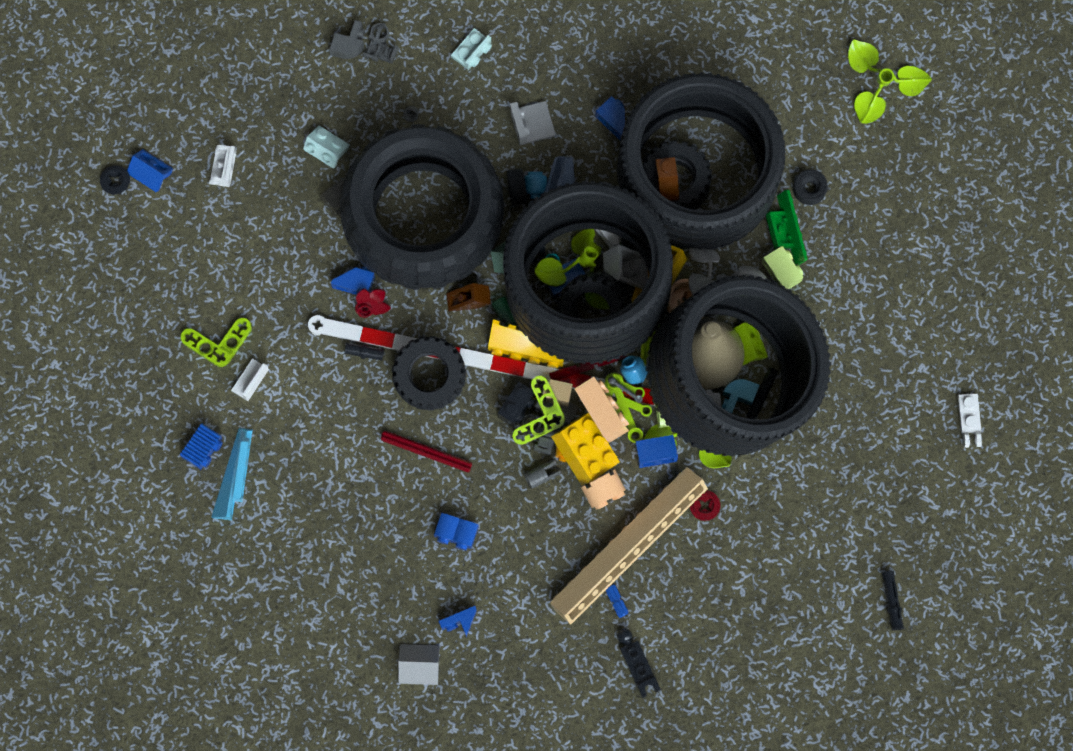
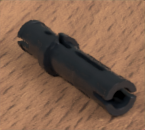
(894, 609)

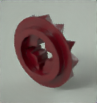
(714, 505)

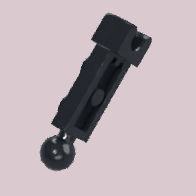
(637, 662)

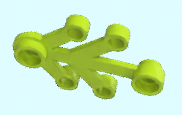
(624, 403)

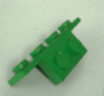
(785, 228)

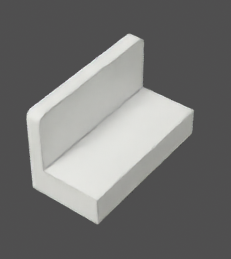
(250, 379)

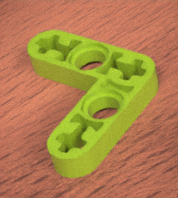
(222, 348)
(548, 412)

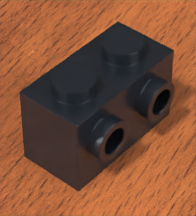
(516, 404)

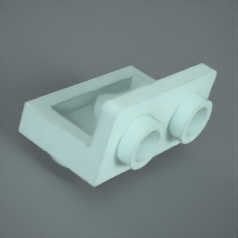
(325, 146)

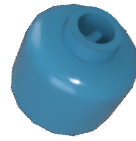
(535, 184)
(633, 369)

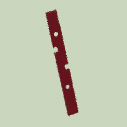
(575, 370)

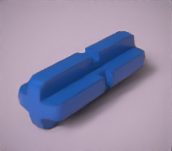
(619, 605)

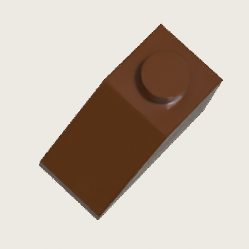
(667, 178)
(469, 297)

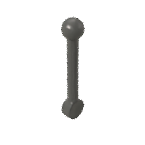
(638, 398)

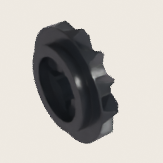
(114, 171)

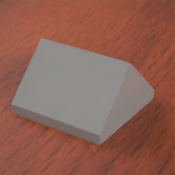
(419, 664)

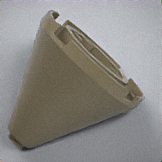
(716, 353)

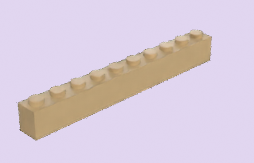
(628, 545)

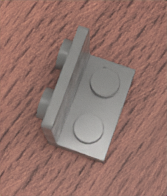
(532, 122)

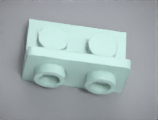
(471, 49)

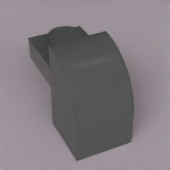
(348, 46)

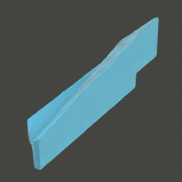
(234, 478)

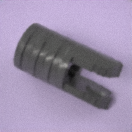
(538, 475)

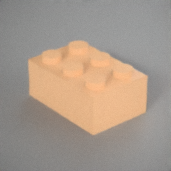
(602, 409)

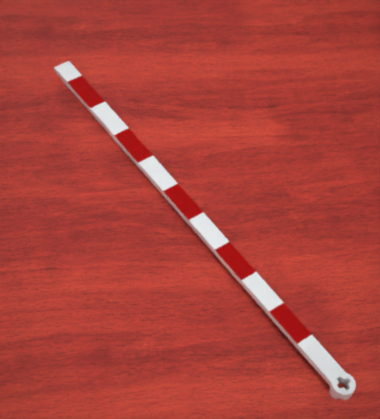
(470, 357)

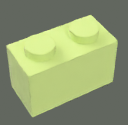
(782, 268)

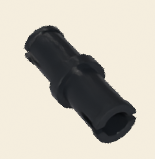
(364, 351)

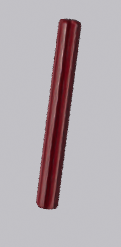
(426, 451)

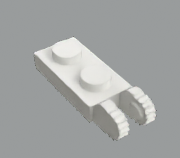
(969, 418)

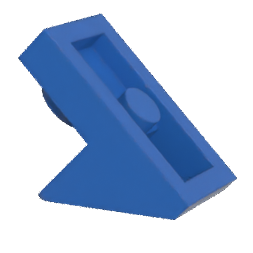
(464, 617)

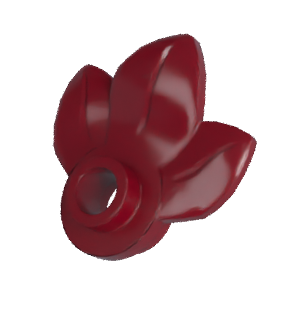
(372, 301)

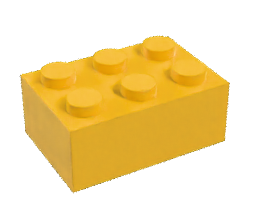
(585, 449)

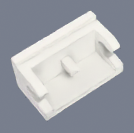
(223, 165)

